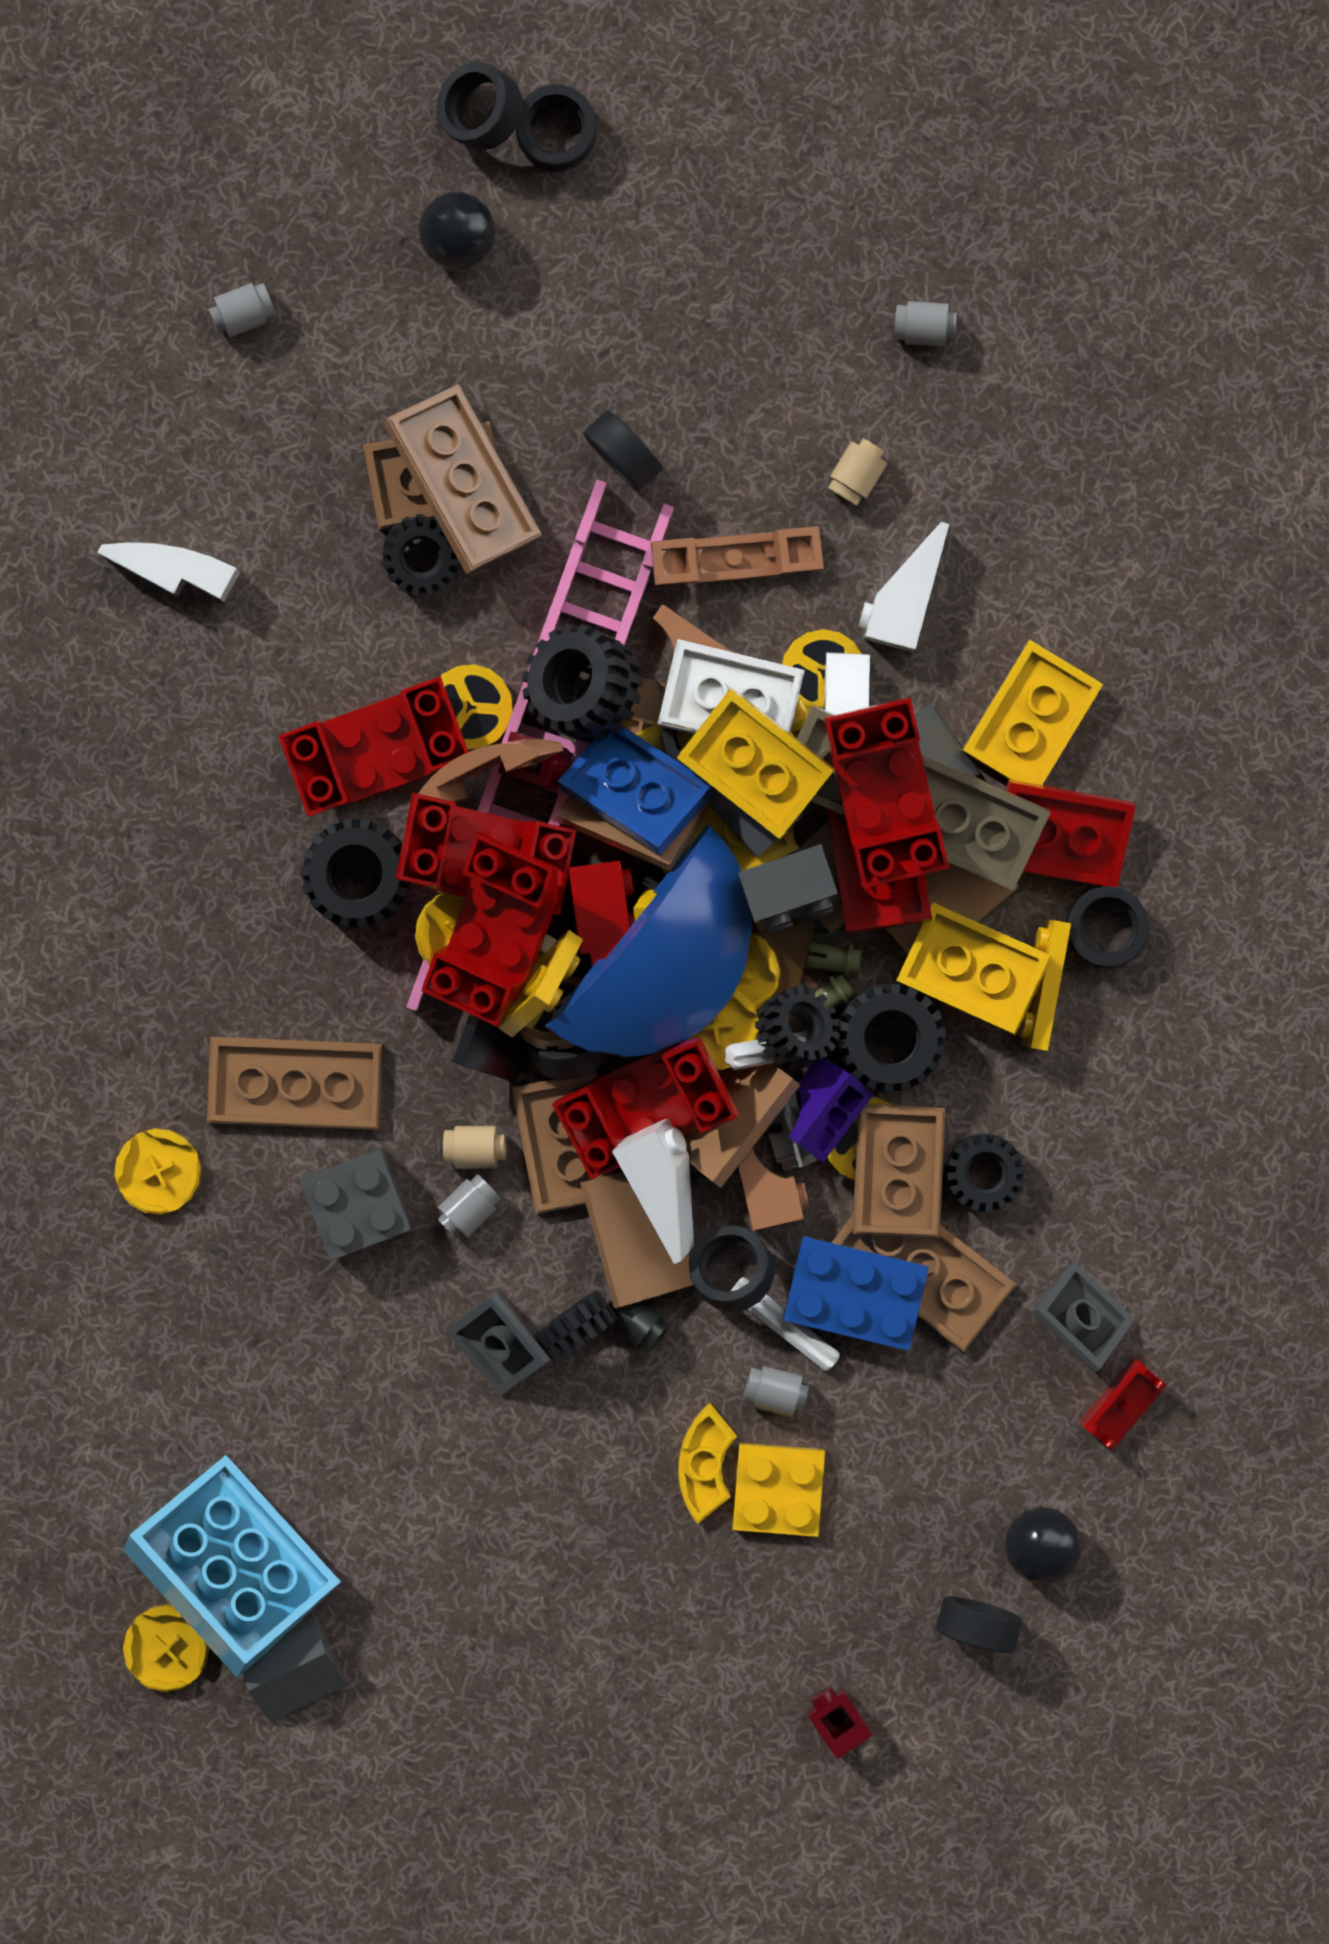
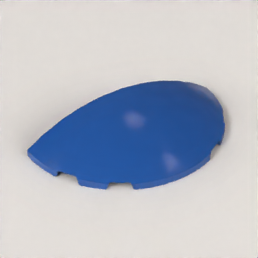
(671, 964)

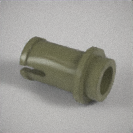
(837, 958)
(836, 991)

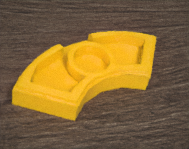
(702, 1462)

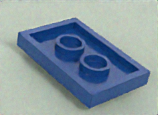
(636, 788)
(855, 1293)

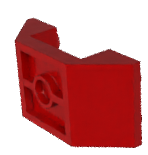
(373, 748)
(885, 792)
(442, 835)
(495, 931)
(657, 1086)

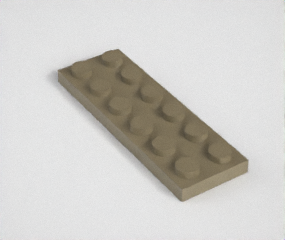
(979, 823)

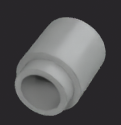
(242, 309)
(925, 323)
(468, 1207)
(775, 1391)

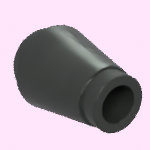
(641, 1324)

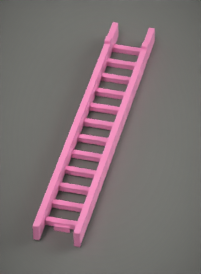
(560, 606)

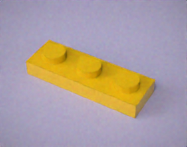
(1039, 1019)

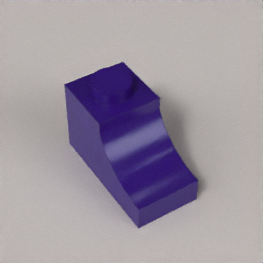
(828, 1107)

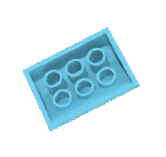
(230, 1565)

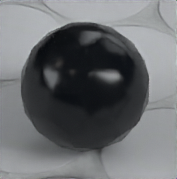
(457, 230)
(1043, 1545)

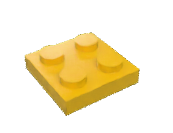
(542, 988)
(778, 1489)

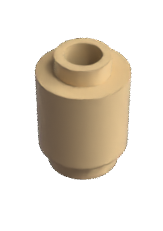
(857, 471)
(474, 1147)

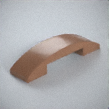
(736, 556)
(515, 755)

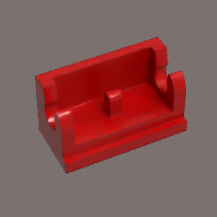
(1122, 1403)

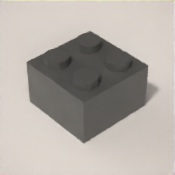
(790, 890)
(356, 1203)

